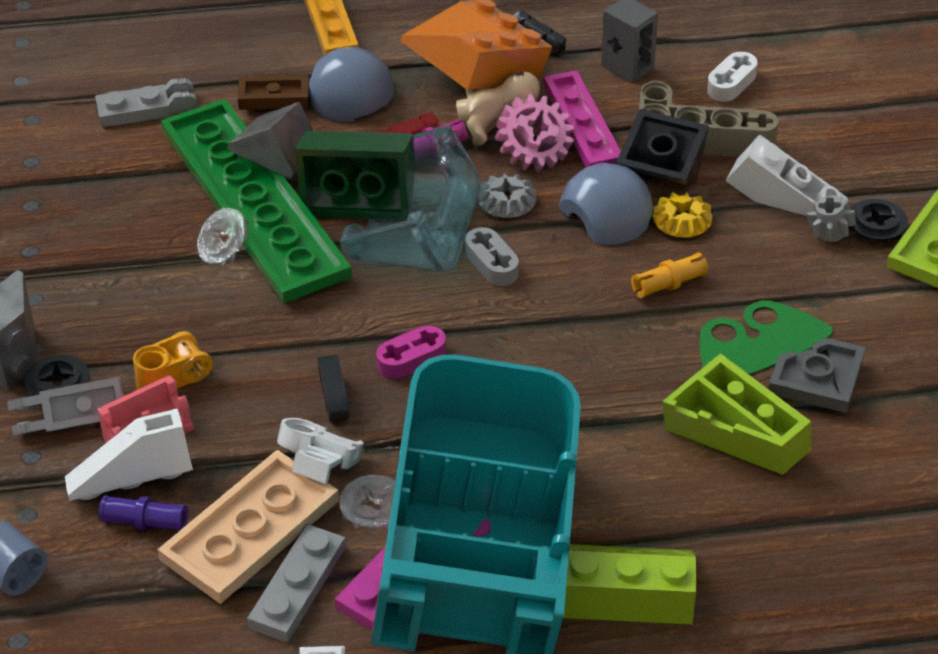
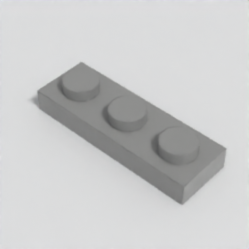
(296, 583)

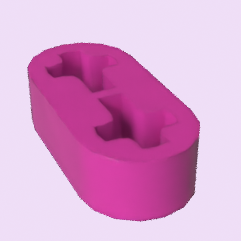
(408, 351)

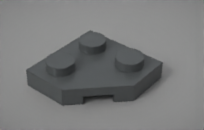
(819, 375)

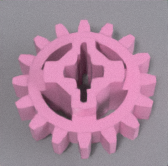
(518, 135)

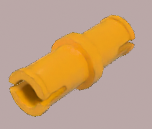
(669, 275)

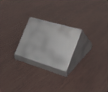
(273, 139)

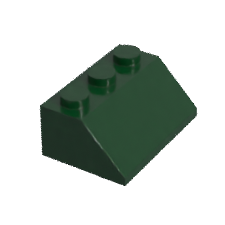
(356, 174)

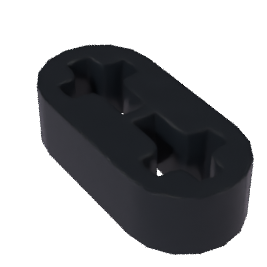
(333, 387)

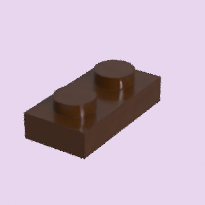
(272, 92)

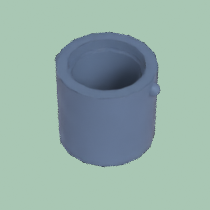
(20, 560)

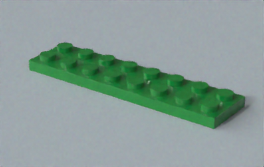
(283, 233)

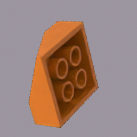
(478, 45)

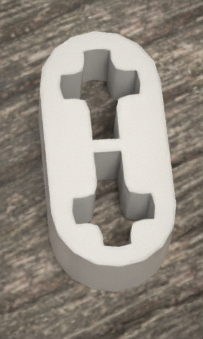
(732, 76)

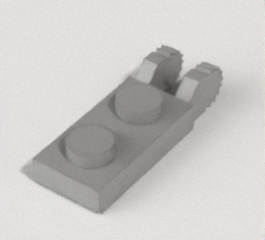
(146, 103)
(67, 405)

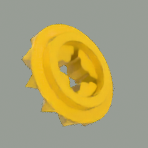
(685, 224)

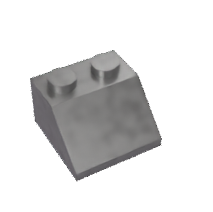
(16, 331)

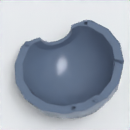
(350, 84)
(609, 202)

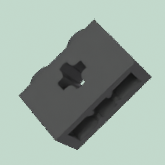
(629, 39)

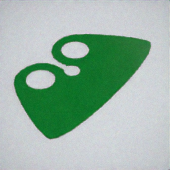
(789, 332)

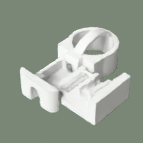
(317, 448)

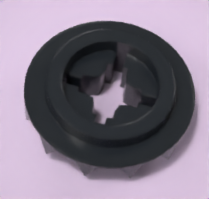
(885, 213)
(44, 372)

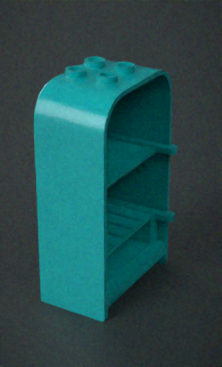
(473, 448)

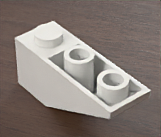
(777, 179)
(139, 453)

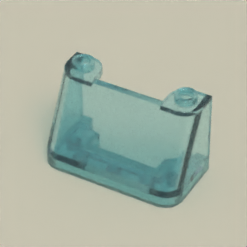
(440, 212)

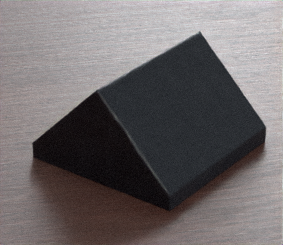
(664, 147)

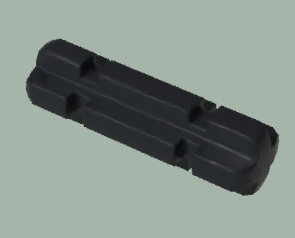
(556, 40)

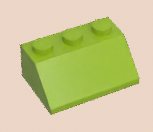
(630, 584)

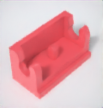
(146, 401)

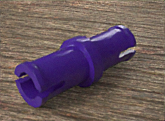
(143, 513)

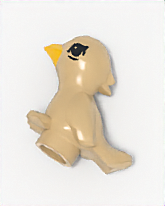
(484, 107)

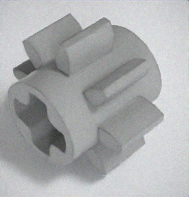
(831, 218)

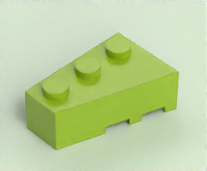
(738, 417)

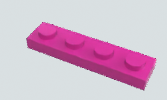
(590, 132)

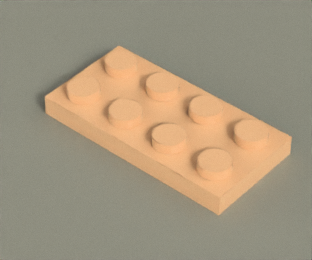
(247, 527)

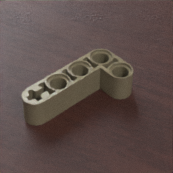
(729, 128)

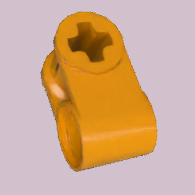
(172, 359)

